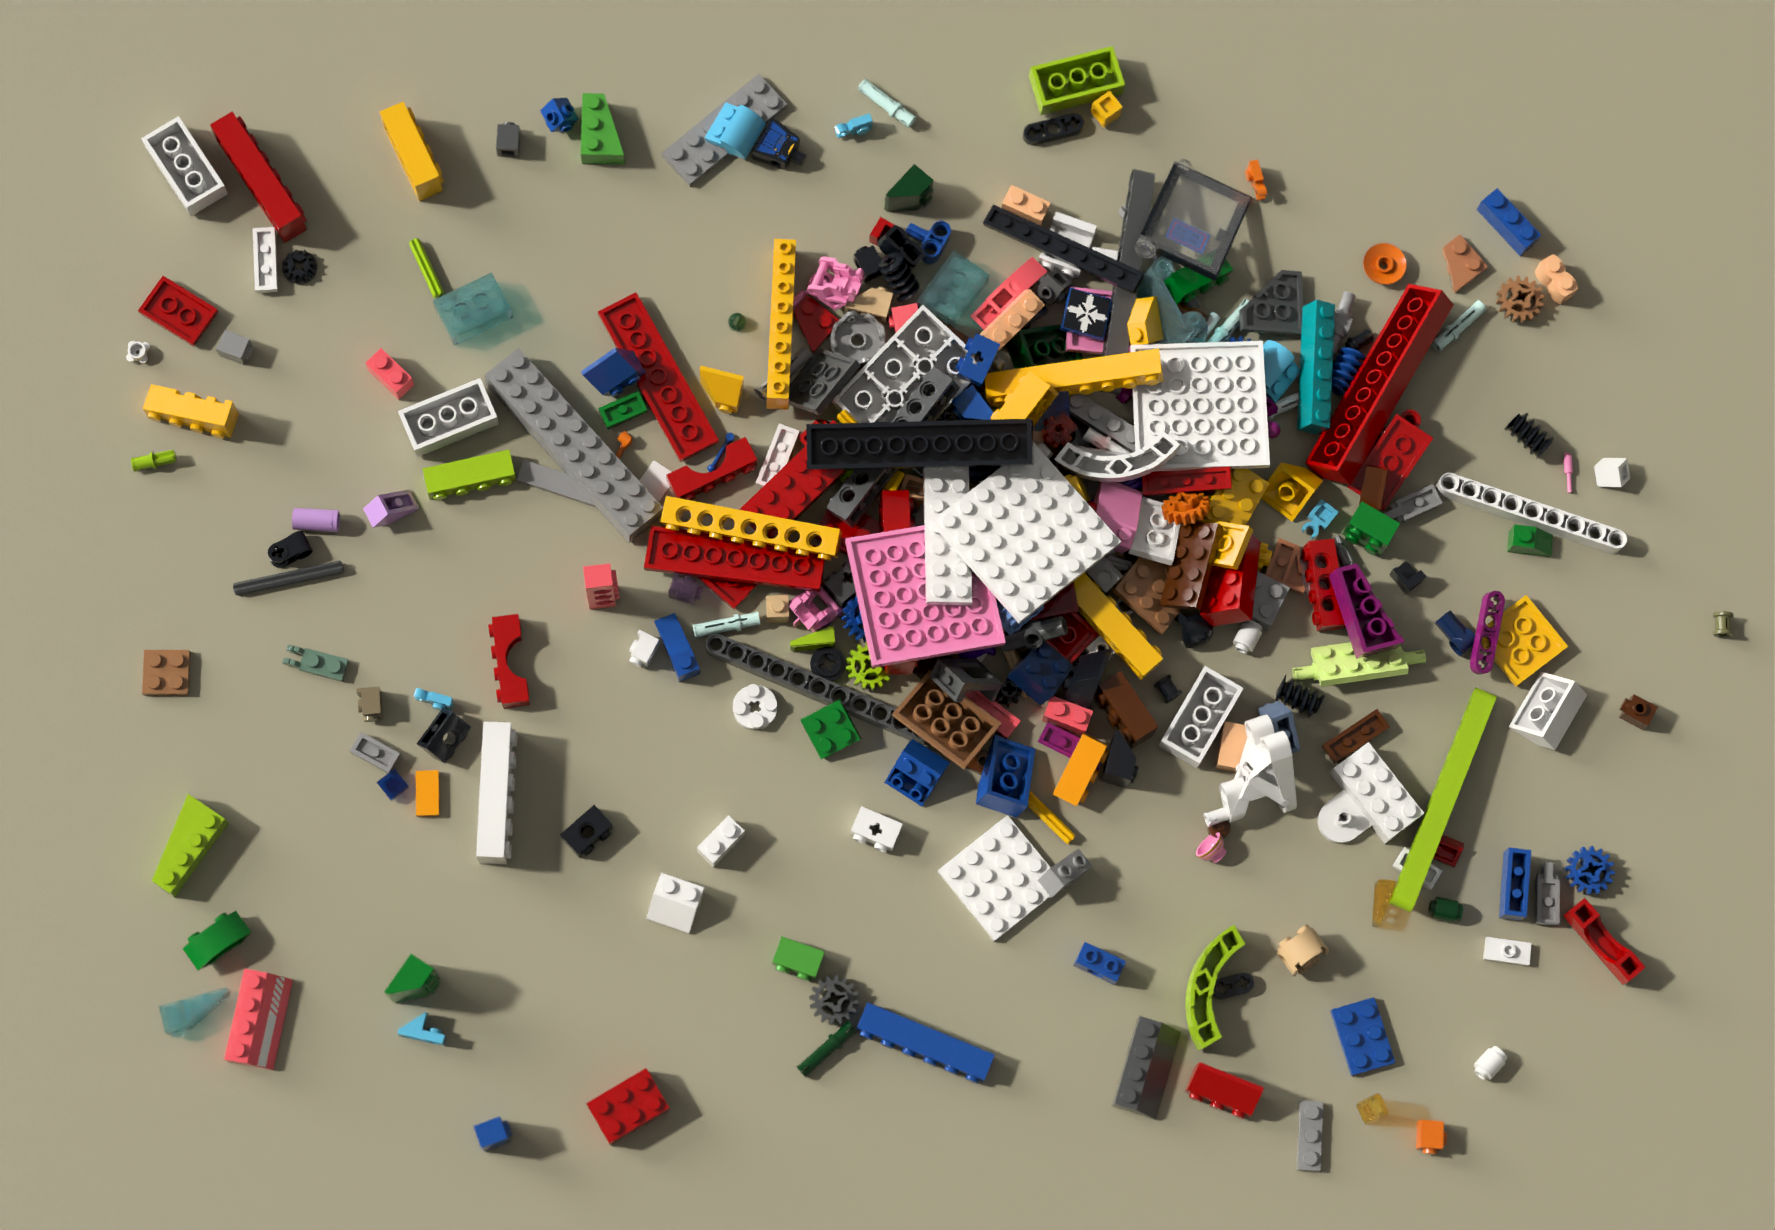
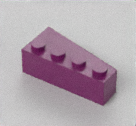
(1363, 613)

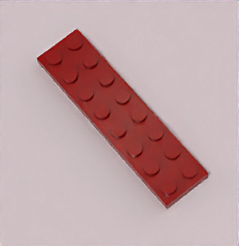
(663, 381)
(725, 560)

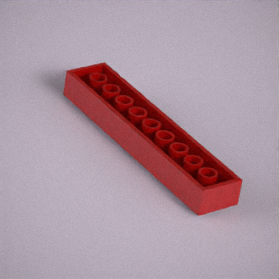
(1379, 384)

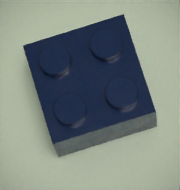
(1040, 672)

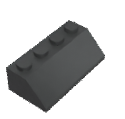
(1146, 1067)

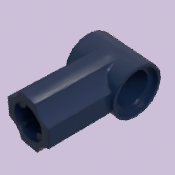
(1460, 638)

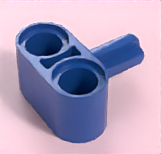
(930, 239)

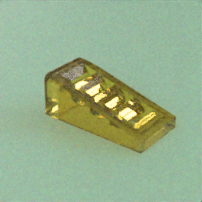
(1382, 894)
(1372, 1108)

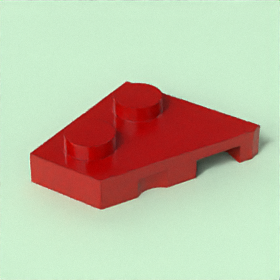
(814, 321)

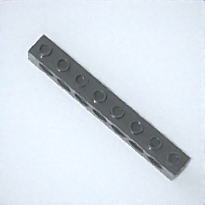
(866, 493)

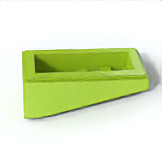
(814, 640)

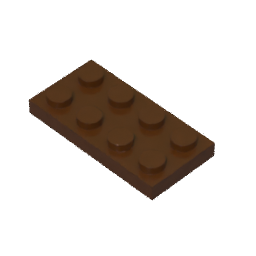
(1191, 566)

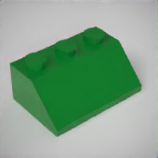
(412, 981)

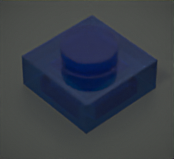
(392, 784)

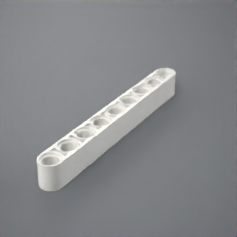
(1541, 511)

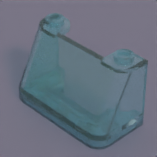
(1175, 327)

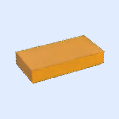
(427, 793)

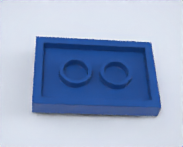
(1362, 1036)

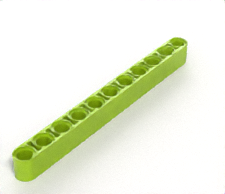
(1442, 800)

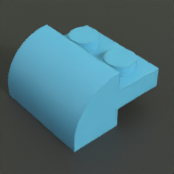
(735, 130)
(1279, 369)

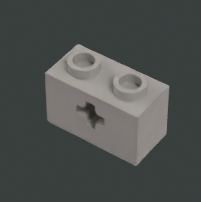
(1064, 873)

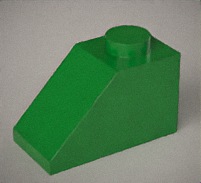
(1529, 541)

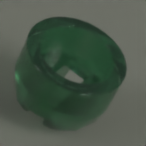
(740, 324)

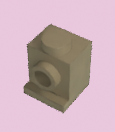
(370, 704)

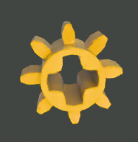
(1264, 556)

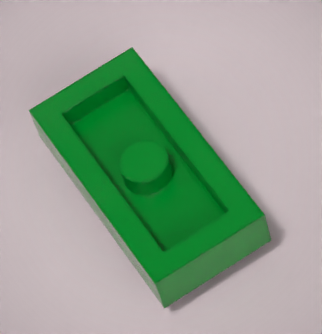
(623, 410)

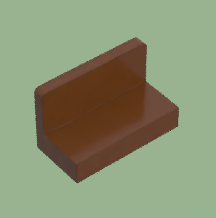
(1373, 486)

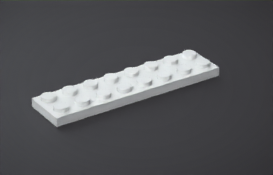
(945, 571)

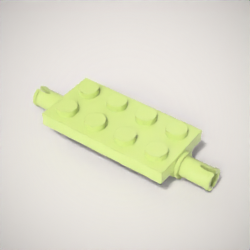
(1339, 665)

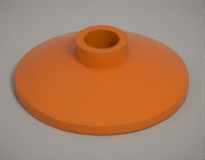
(1384, 254)

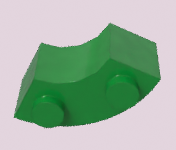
(216, 940)

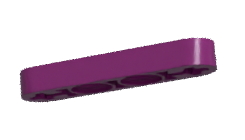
(1490, 633)

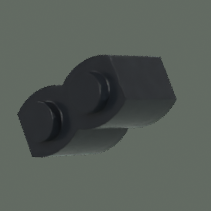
(898, 241)

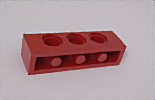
(1326, 552)

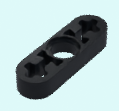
(1069, 131)

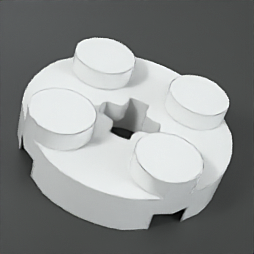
(767, 704)

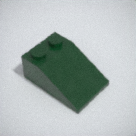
(1040, 347)

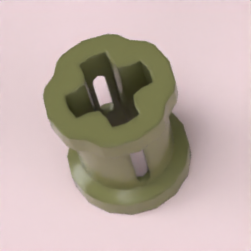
(1723, 624)

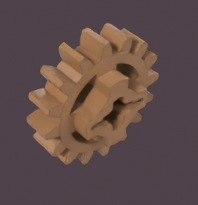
(1520, 290)

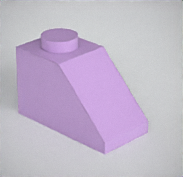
(390, 507)

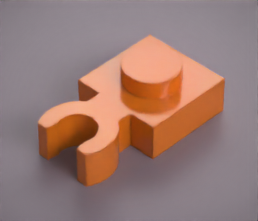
(1254, 175)

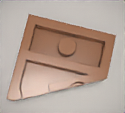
(1462, 262)
(1286, 566)

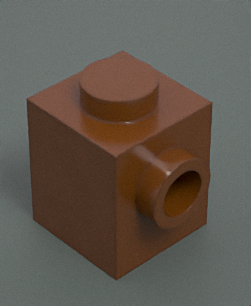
(1637, 711)

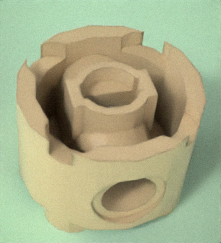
(1302, 950)

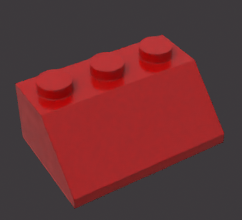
(1223, 1090)

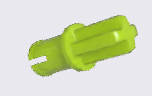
(153, 460)

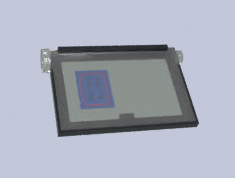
(1193, 221)

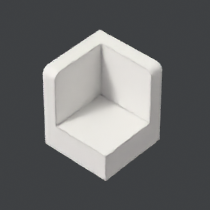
(1612, 472)

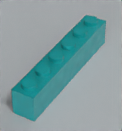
(1316, 367)

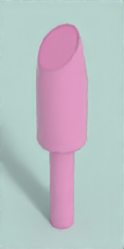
(799, 296)
(1568, 469)

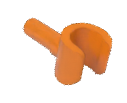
(625, 440)

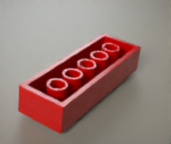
(259, 176)
(792, 490)

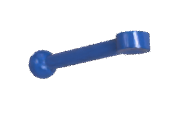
(729, 438)

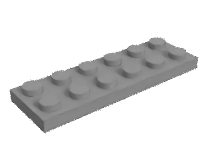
(694, 156)

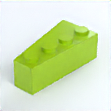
(188, 844)

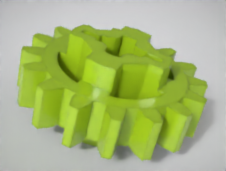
(862, 676)

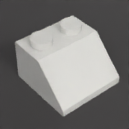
(675, 903)

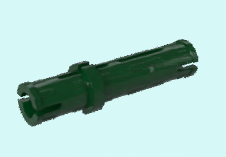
(826, 1049)

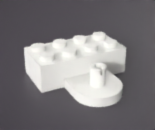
(1368, 799)

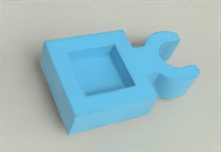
(858, 125)
(1320, 517)
(437, 700)

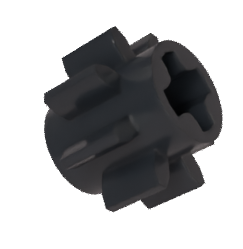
(1013, 692)

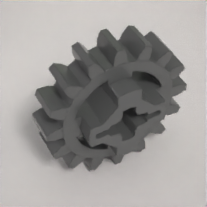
(845, 996)

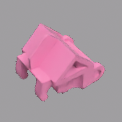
(843, 287)
(809, 613)

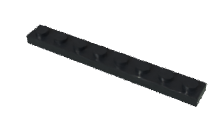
(1063, 249)

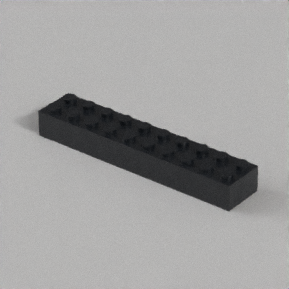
(920, 444)

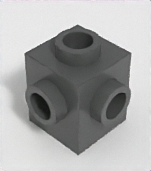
(1053, 287)

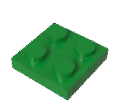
(830, 729)

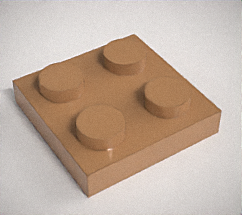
(166, 673)

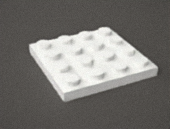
(998, 878)

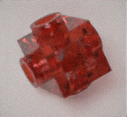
(1061, 423)

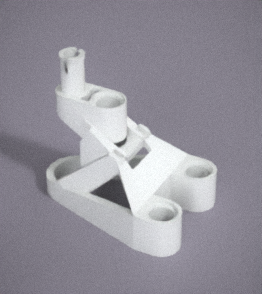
(1267, 774)

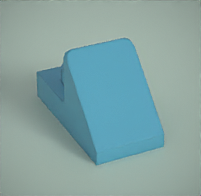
(416, 1031)

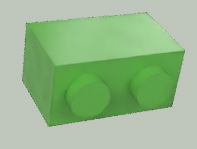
(798, 959)

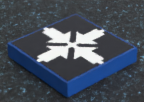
(1086, 314)

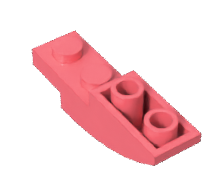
(1022, 279)

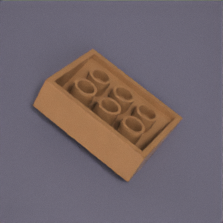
(951, 727)

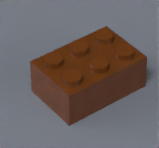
(1125, 710)

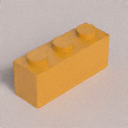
(1081, 769)

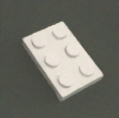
(1154, 536)

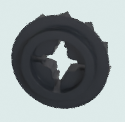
(299, 276)
(832, 655)

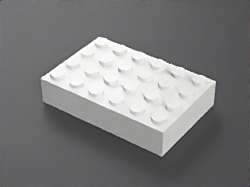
(900, 367)

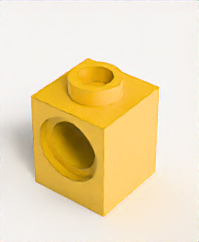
(1106, 109)

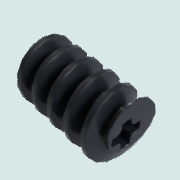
(899, 275)
(1529, 434)
(1299, 697)

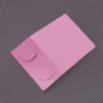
(1119, 510)

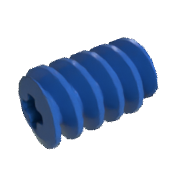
(1344, 367)

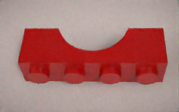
(688, 483)
(506, 634)
(1617, 958)

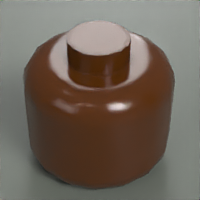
(1223, 828)

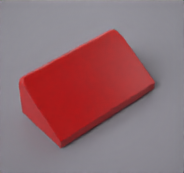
(1448, 851)

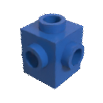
(559, 115)

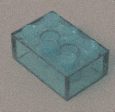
(953, 289)
(472, 309)

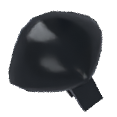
(1195, 630)

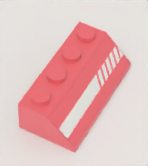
(258, 1019)

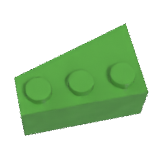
(598, 132)

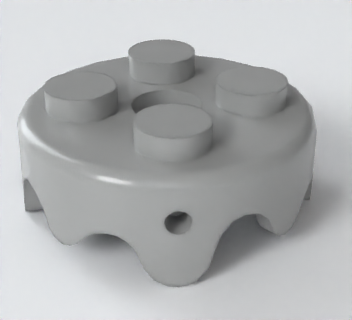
(861, 325)

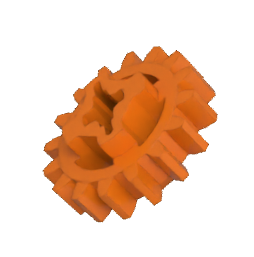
(1185, 508)

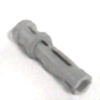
(797, 362)

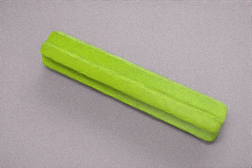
(426, 268)

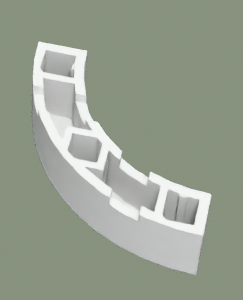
(1119, 467)

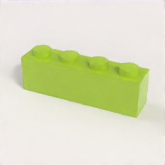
(469, 474)

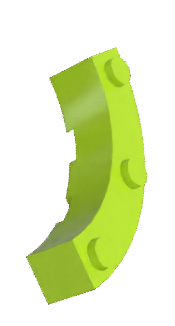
(1201, 987)

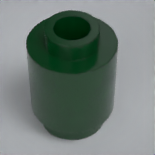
(1445, 909)

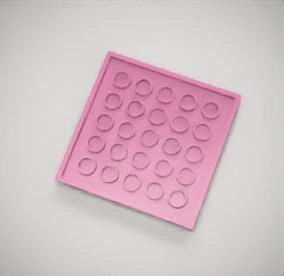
(893, 606)

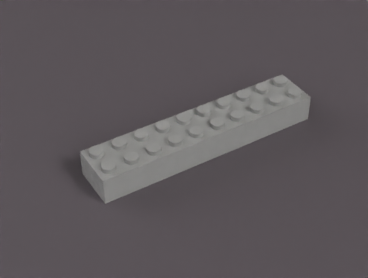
(573, 445)

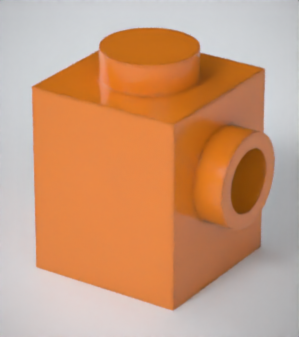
(1430, 1136)

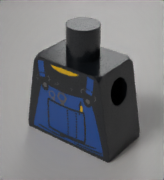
(778, 146)

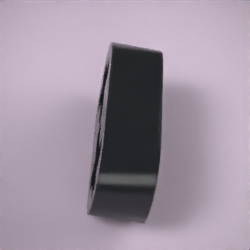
(1233, 991)

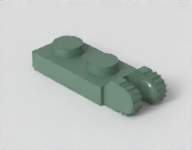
(318, 663)

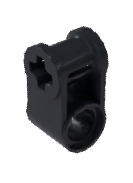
(291, 548)

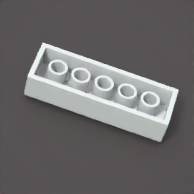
(495, 792)

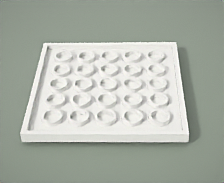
(1207, 404)
(1026, 534)

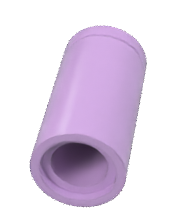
(315, 519)

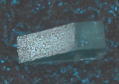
(187, 1013)

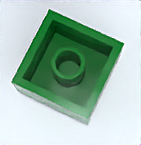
(1370, 529)

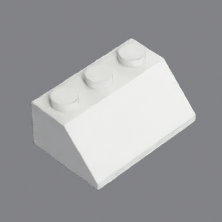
(1548, 710)

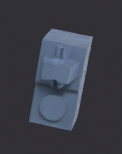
(1282, 720)

